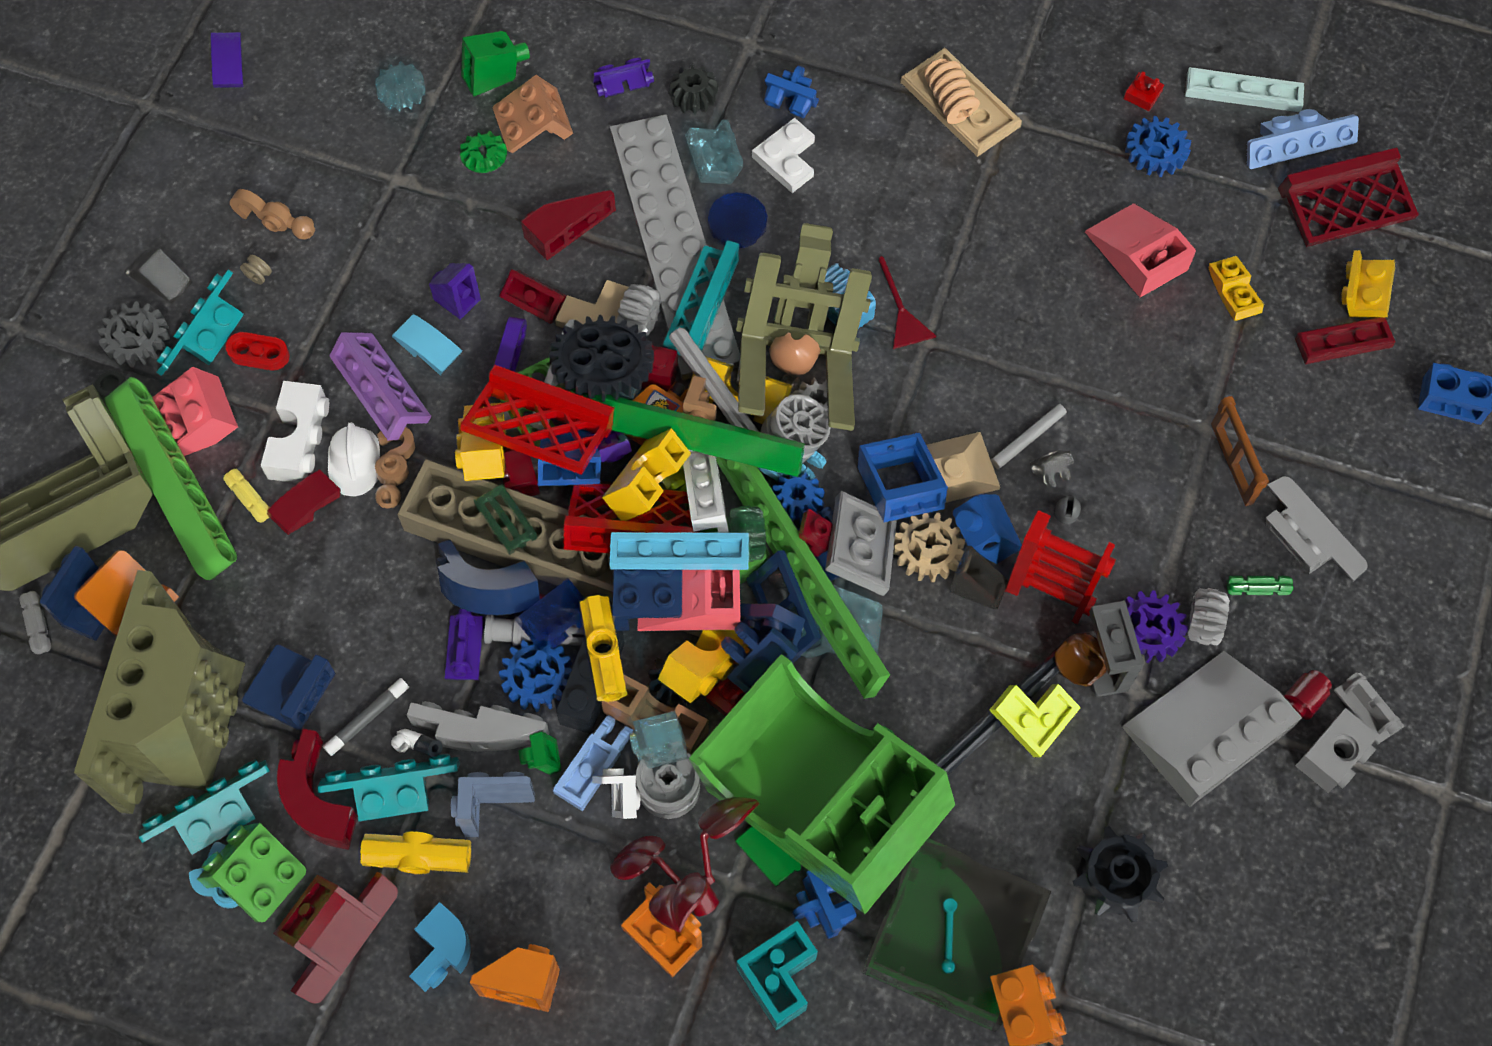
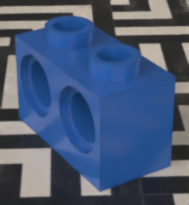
(1456, 397)

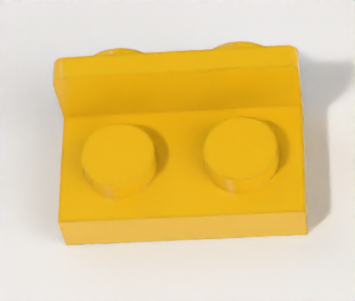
(1368, 286)

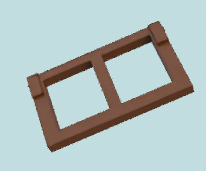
(1233, 456)

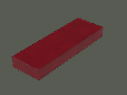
(1345, 340)

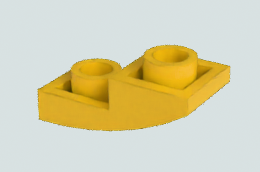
(1234, 289)

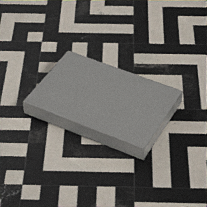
(861, 544)

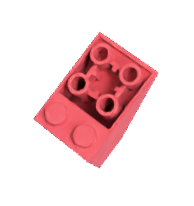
(1142, 248)
(196, 410)
(708, 603)

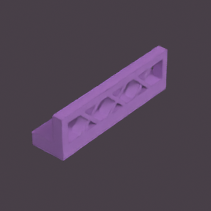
(372, 386)

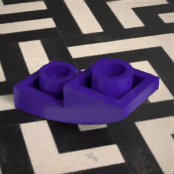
(226, 60)

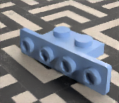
(1300, 136)

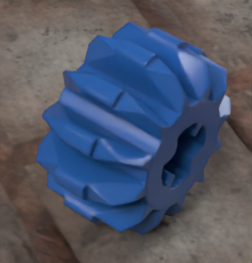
(799, 487)

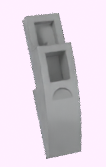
(491, 731)

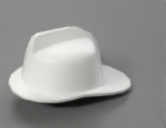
(353, 460)

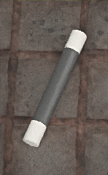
(365, 717)

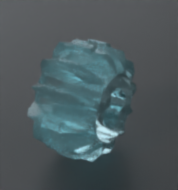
(400, 86)

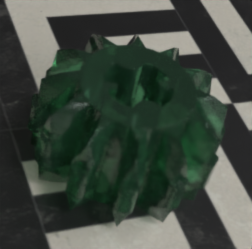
(751, 521)

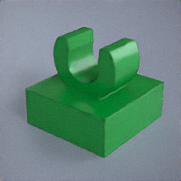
(542, 753)

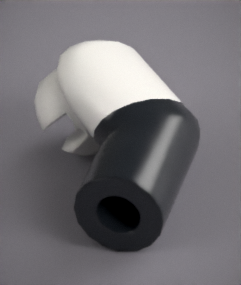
(416, 741)

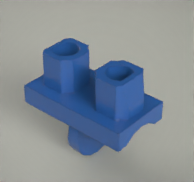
(794, 87)
(830, 916)

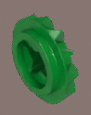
(472, 157)

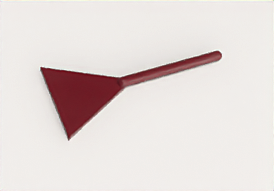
(908, 328)

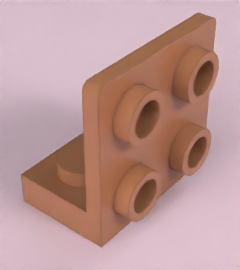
(529, 112)

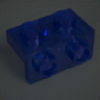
(553, 616)

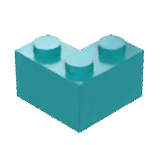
(769, 972)

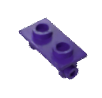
(611, 78)
(464, 646)

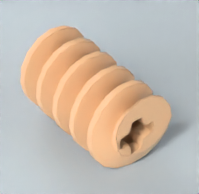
(951, 90)

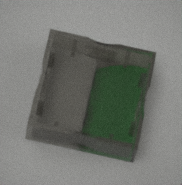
(991, 932)

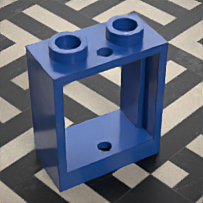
(905, 500)

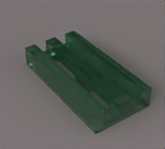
(519, 540)

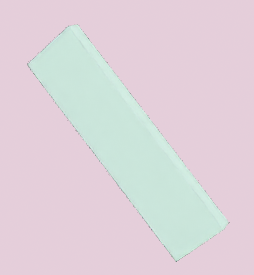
(1244, 89)

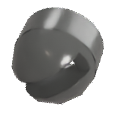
(1060, 510)

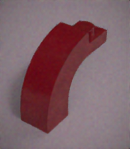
(318, 819)

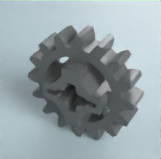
(120, 337)

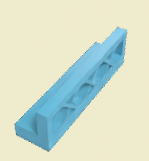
(679, 551)

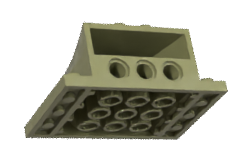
(159, 703)

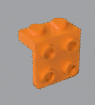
(109, 589)
(664, 945)
(1027, 1007)

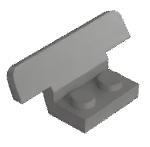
(1310, 533)

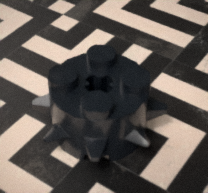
(1134, 860)

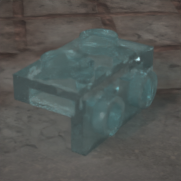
(715, 153)

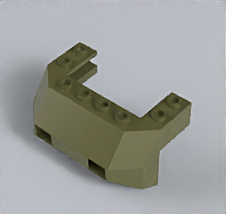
(75, 505)

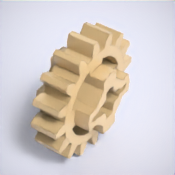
(944, 550)

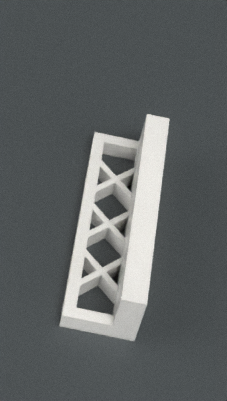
(705, 493)

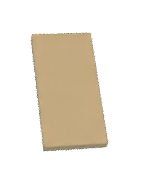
(983, 127)

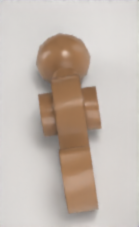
(274, 215)
(393, 469)

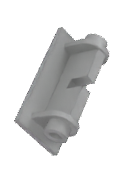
(1368, 706)

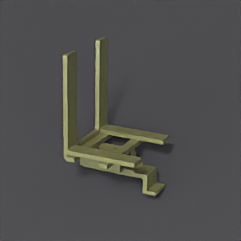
(808, 291)

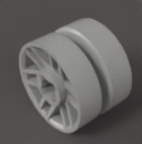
(799, 420)
(668, 800)

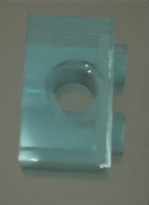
(659, 740)

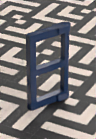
(795, 598)

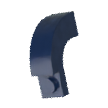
(482, 590)

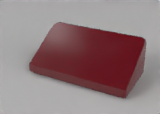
(532, 295)

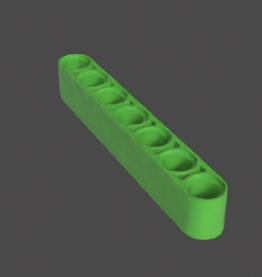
(171, 479)

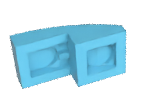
(428, 343)

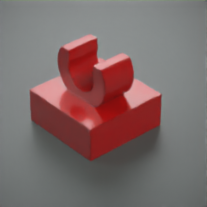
(1144, 91)
(725, 696)

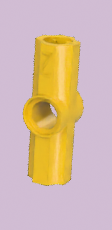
(606, 666)
(416, 852)

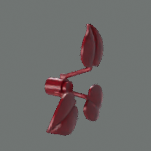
(694, 892)

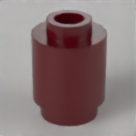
(1309, 693)

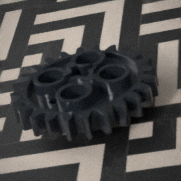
(601, 357)

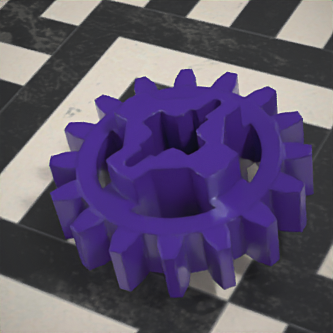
(1156, 612)

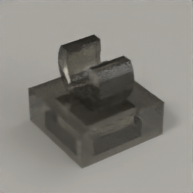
(1051, 464)

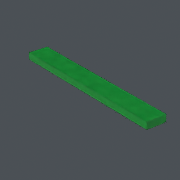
(706, 435)

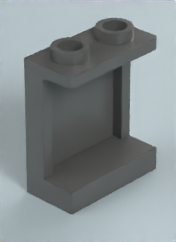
(1117, 646)

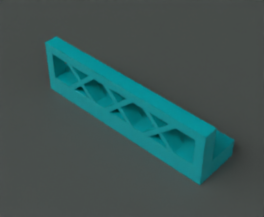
(711, 301)

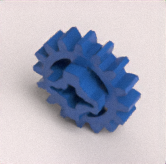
(1157, 146)
(531, 661)

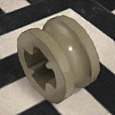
(255, 269)

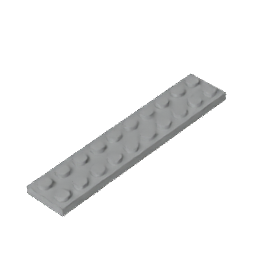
(668, 226)

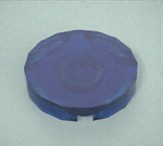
(737, 219)

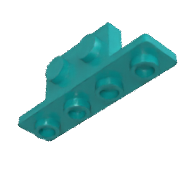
(208, 329)
(391, 789)
(211, 814)

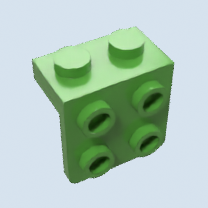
(253, 871)

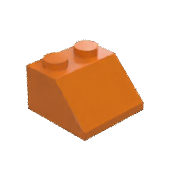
(520, 978)

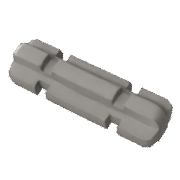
(35, 622)

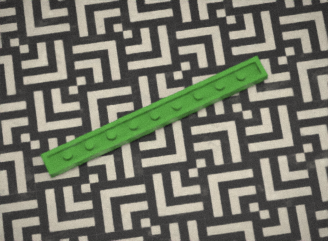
(820, 595)

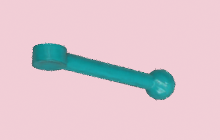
(949, 907)

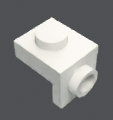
(623, 792)

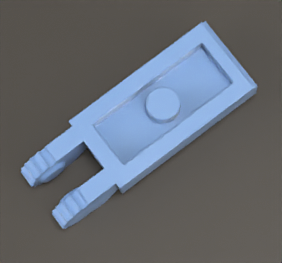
(594, 756)

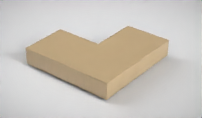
(606, 305)

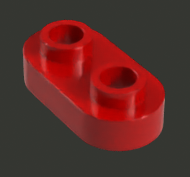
(259, 349)

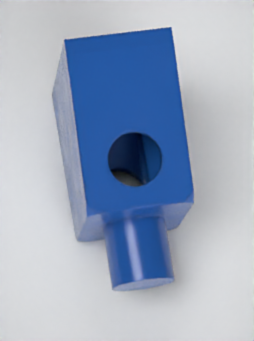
(554, 475)
(985, 522)

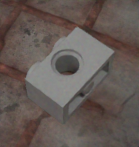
(1352, 738)

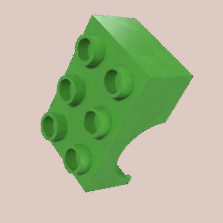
(827, 790)

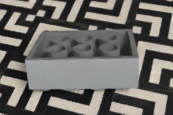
(1211, 726)

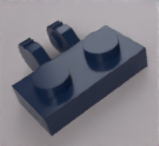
(759, 658)

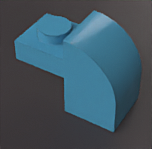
(450, 945)

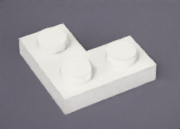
(780, 155)

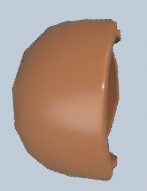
(794, 355)

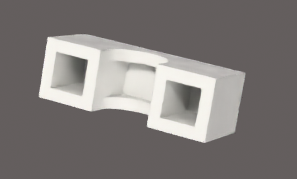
(292, 456)

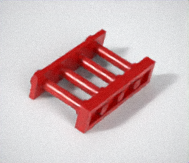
(1035, 549)

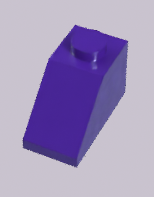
(456, 288)

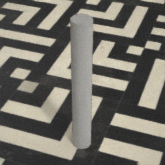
(1028, 436)

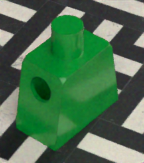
(490, 61)

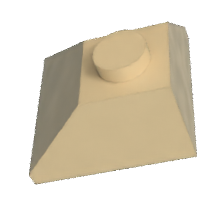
(964, 466)

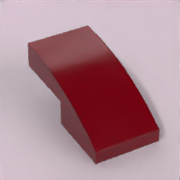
(301, 501)

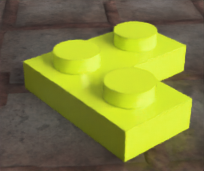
(1037, 723)

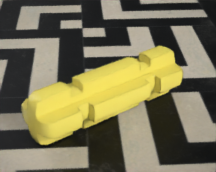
(247, 495)

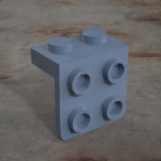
(481, 788)

